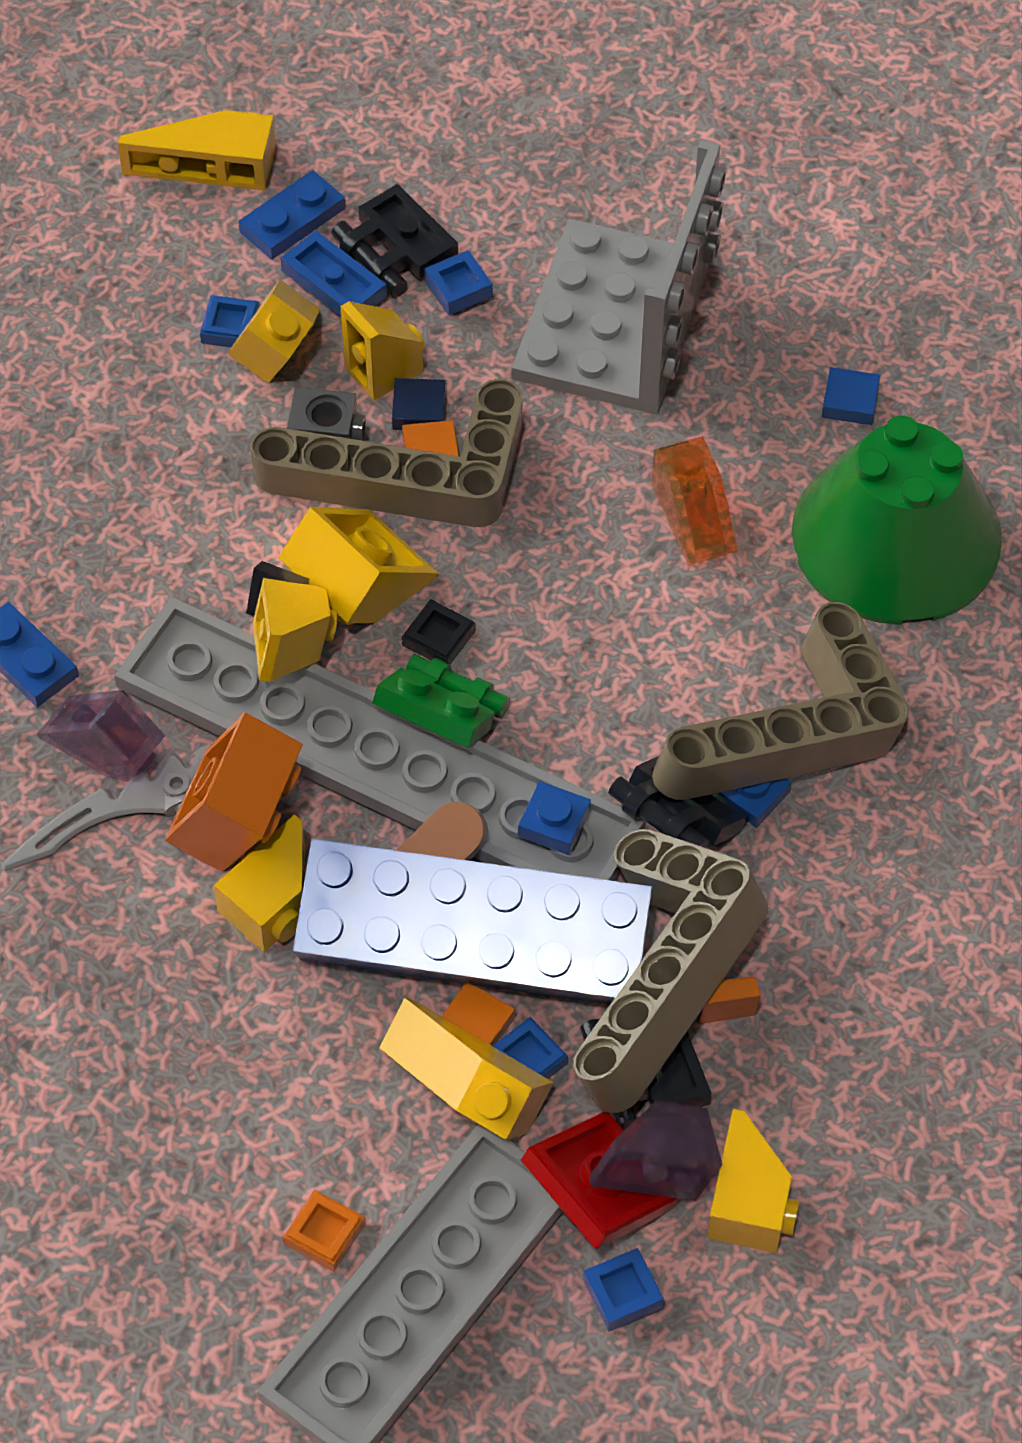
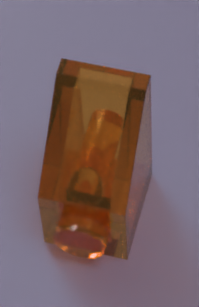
(693, 500)

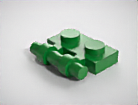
(441, 700)

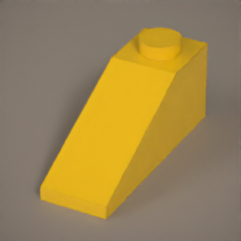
(207, 149)
(466, 1070)

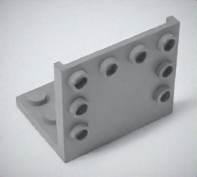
(623, 303)

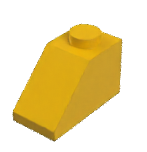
(274, 331)
(379, 348)
(290, 627)
(266, 887)
(751, 1191)

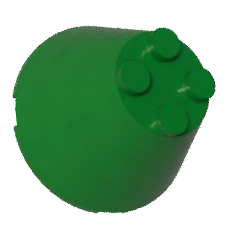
(898, 527)

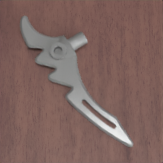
(138, 796)

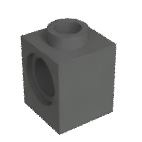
(326, 413)

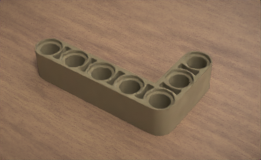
(400, 477)
(849, 725)
(713, 922)

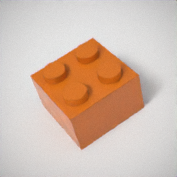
(236, 793)

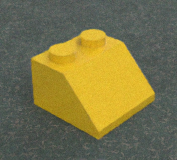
(358, 562)

